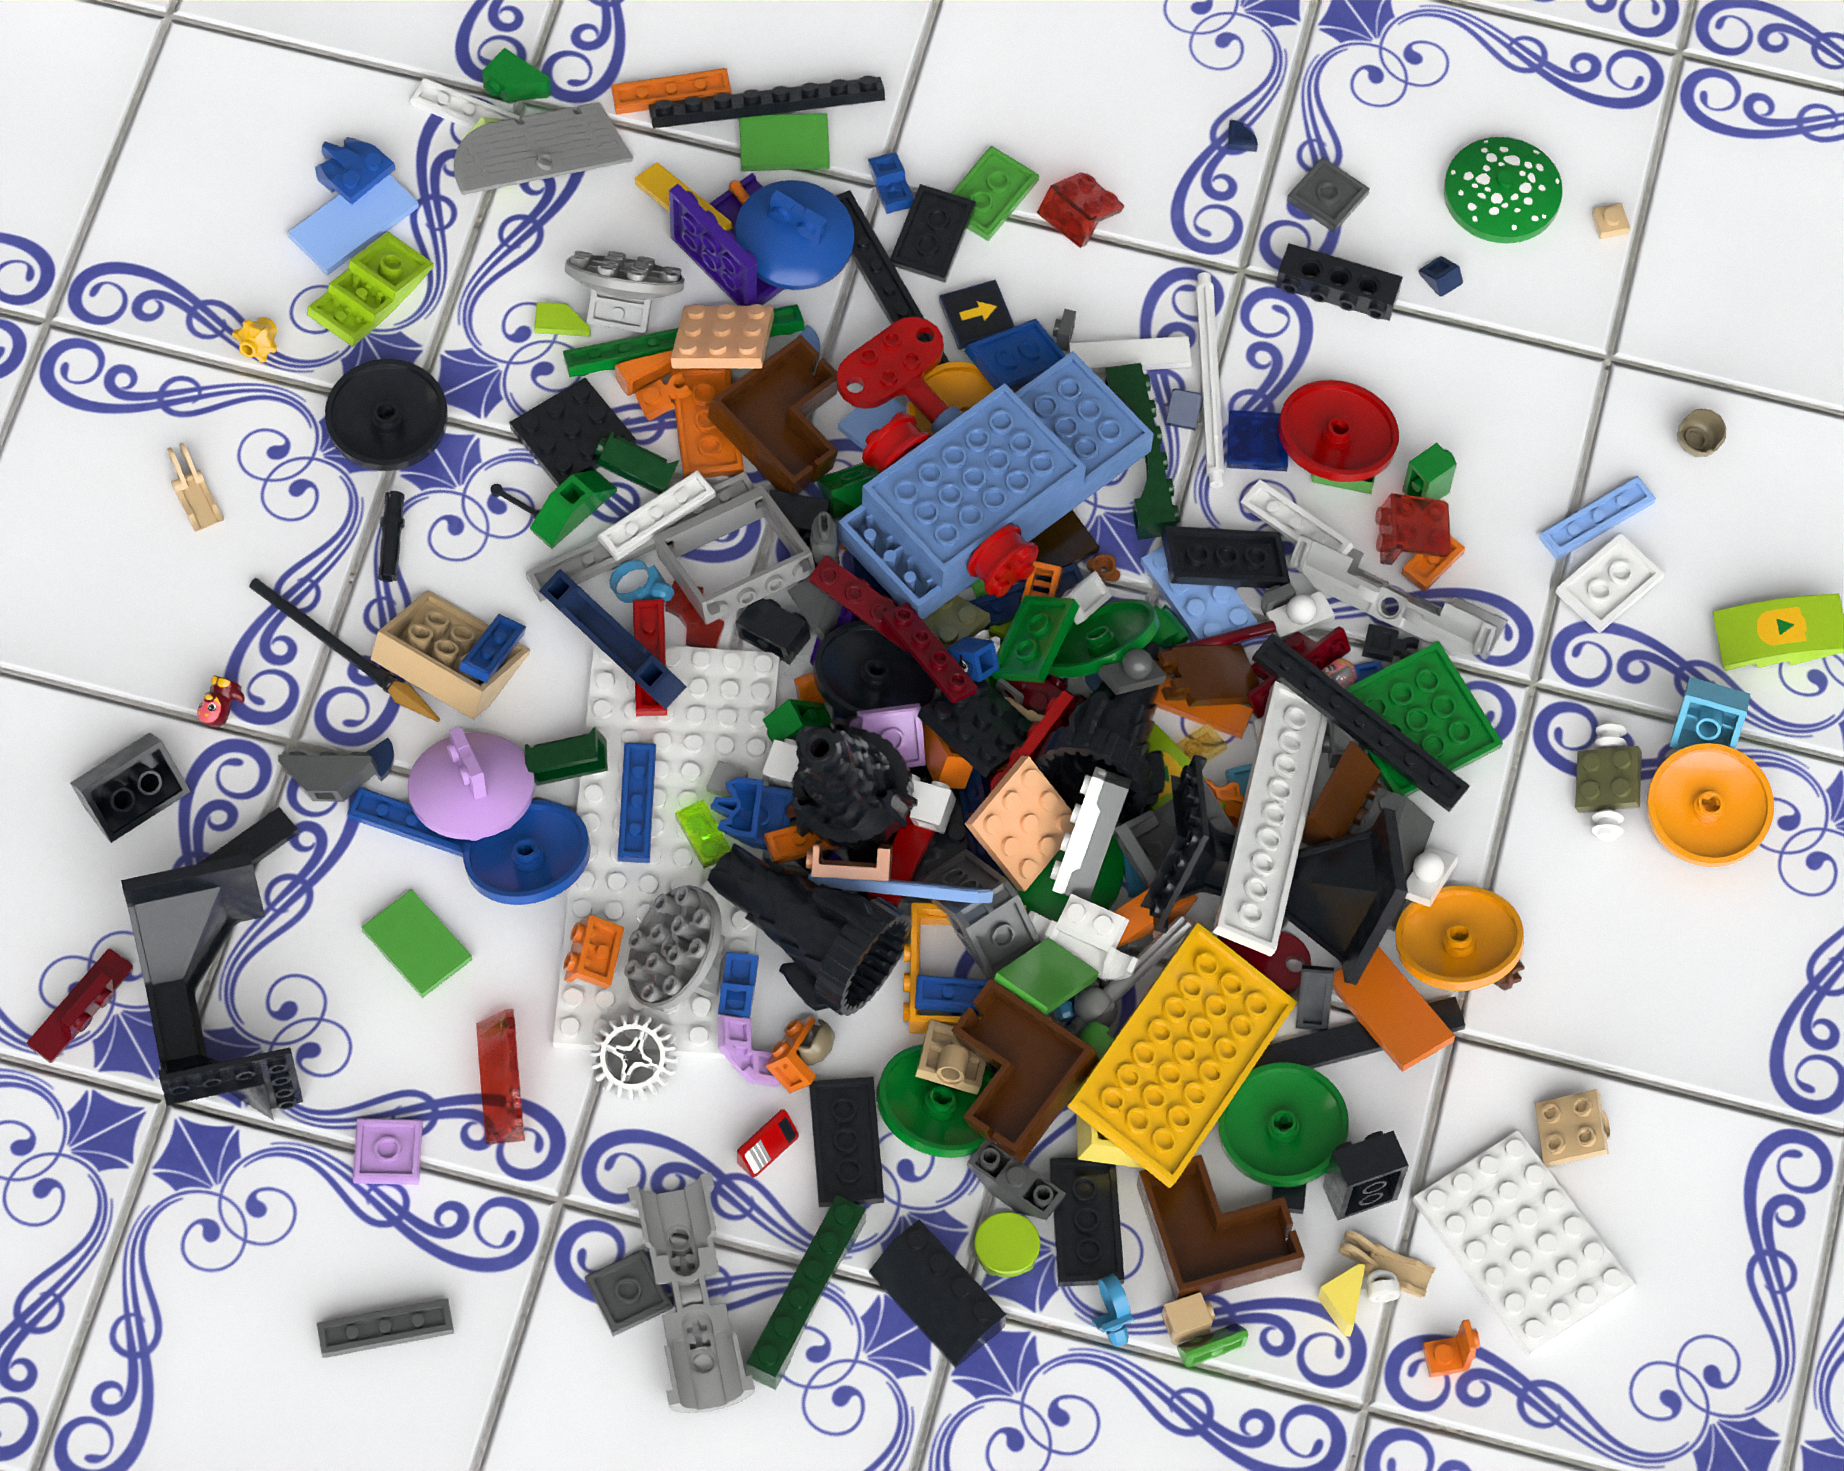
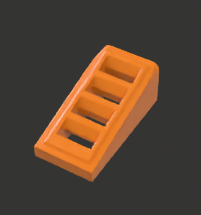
(643, 371)
(1047, 570)

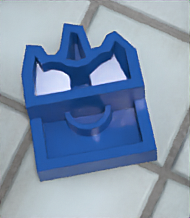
(352, 168)
(752, 810)

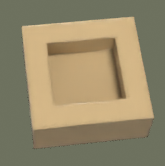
(1610, 221)

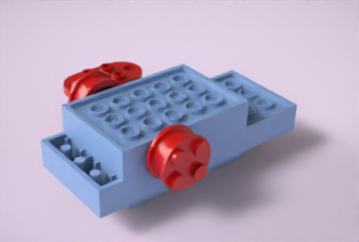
(986, 479)

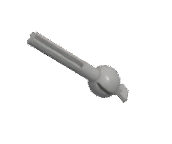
(1100, 1004)

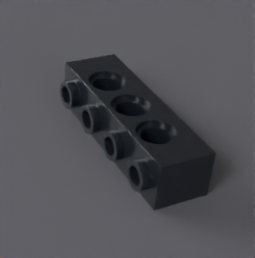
(1329, 270)

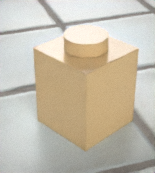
(1188, 1318)

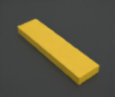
(658, 181)

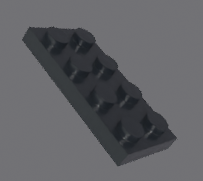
(1224, 557)
(846, 1141)
(1086, 1222)

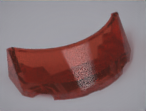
(500, 1078)

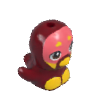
(217, 702)

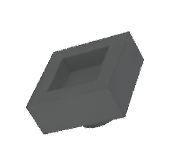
(1064, 329)
(1276, 597)

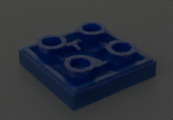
(1255, 441)

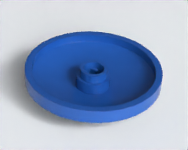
(531, 858)

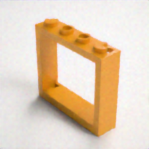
(921, 915)

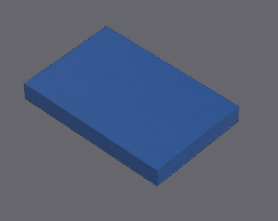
(1015, 355)

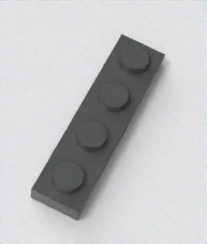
(385, 1328)

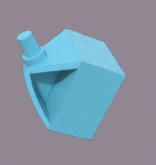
(1709, 715)

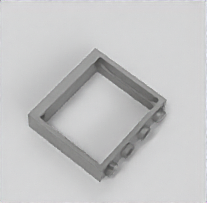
(720, 522)

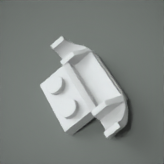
(1090, 935)

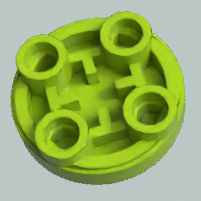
(1007, 1244)

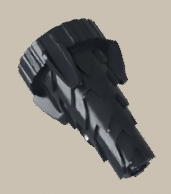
(1110, 735)
(852, 792)
(835, 937)

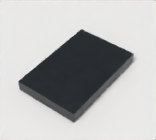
(932, 233)

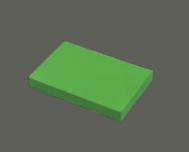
(784, 142)
(997, 187)
(416, 943)
(1046, 976)

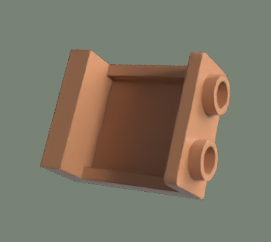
(850, 869)

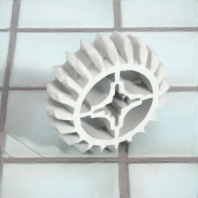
(608, 1046)

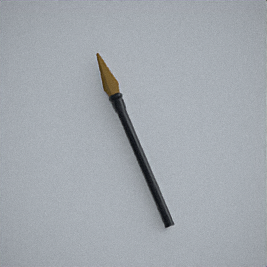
(400, 692)

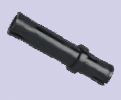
(392, 524)

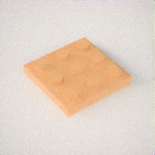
(722, 336)
(1022, 823)

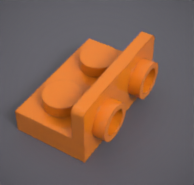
(593, 951)

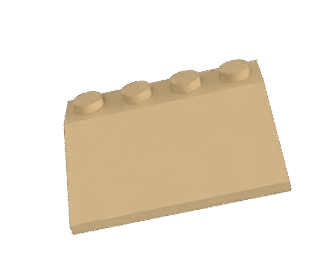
(427, 650)

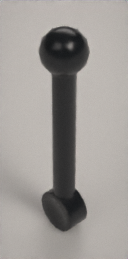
(497, 491)

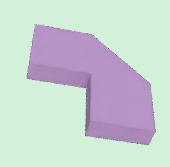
(736, 1046)

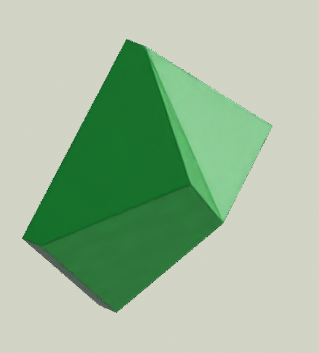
(845, 488)

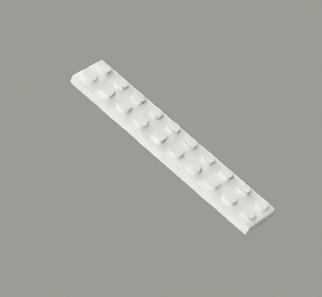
(1271, 822)

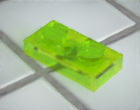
(702, 833)

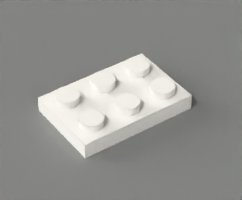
(1609, 583)

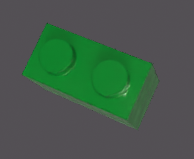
(1430, 473)

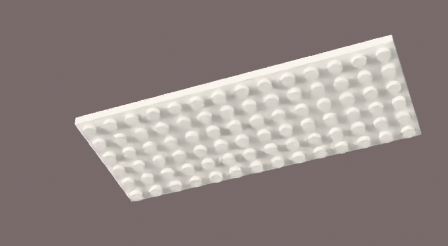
(707, 723)

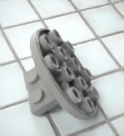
(620, 293)
(676, 949)

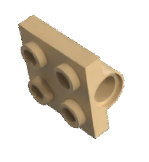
(948, 1061)
(1572, 1128)

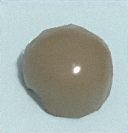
(1701, 432)
(817, 1044)

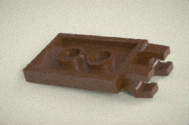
(1208, 675)

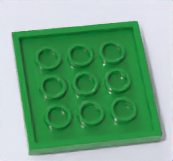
(1432, 708)

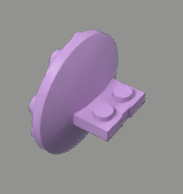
(470, 785)

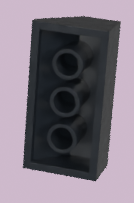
(938, 1294)

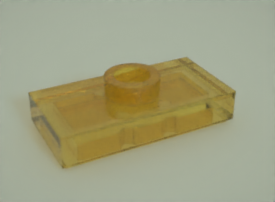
(1204, 743)

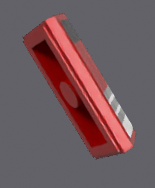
(767, 1144)

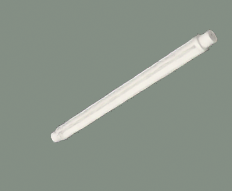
(1210, 380)

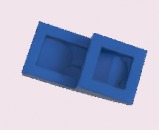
(891, 182)
(738, 985)

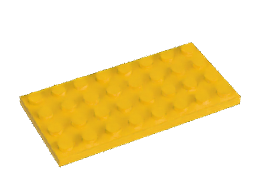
(1182, 1055)

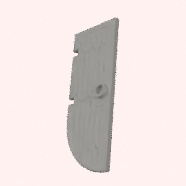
(538, 149)

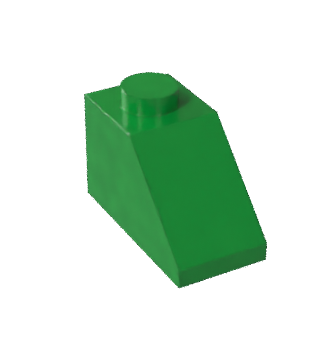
(514, 79)
(793, 716)

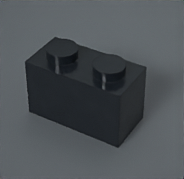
(773, 629)

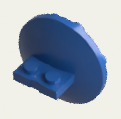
(796, 234)

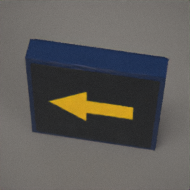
(975, 313)

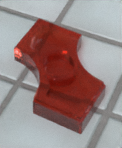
(698, 632)

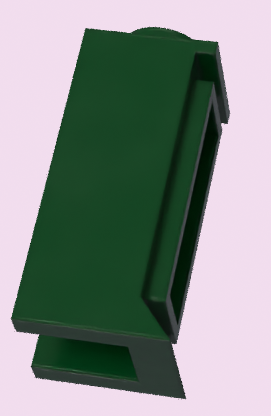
(634, 463)
(567, 758)

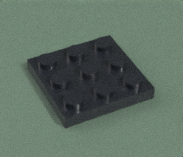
(567, 430)
(978, 727)

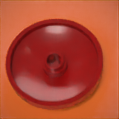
(1338, 431)

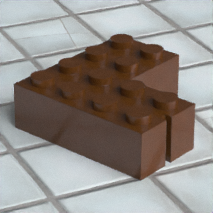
(768, 413)
(1036, 1066)
(1214, 1249)

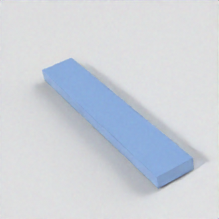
(910, 888)

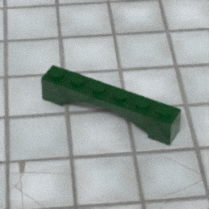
(1155, 505)
(786, 1325)

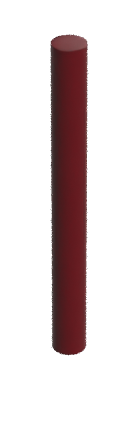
(1233, 636)

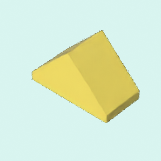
(1342, 1296)

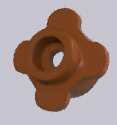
(1104, 561)

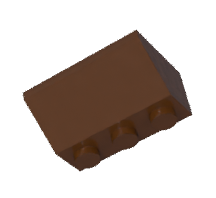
(1343, 798)

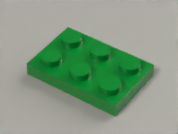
(1035, 638)

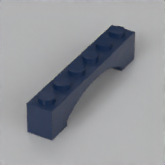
(613, 639)

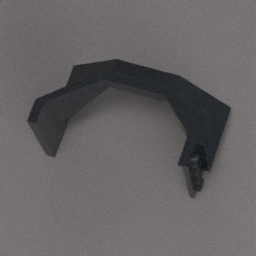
(1339, 888)
(178, 930)

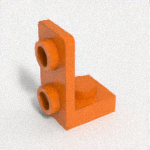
(785, 1063)
(1452, 1354)

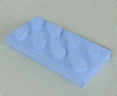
(1201, 608)

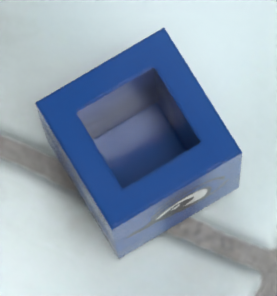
(975, 657)

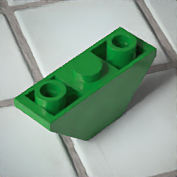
(571, 505)

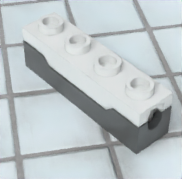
(1092, 833)

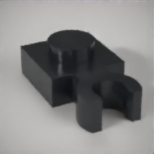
(1383, 644)

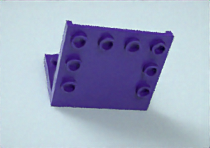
(717, 249)

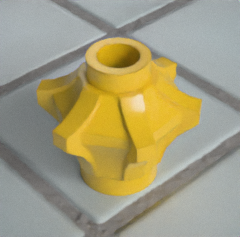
(256, 338)

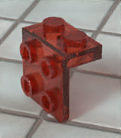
(1078, 206)
(1412, 526)

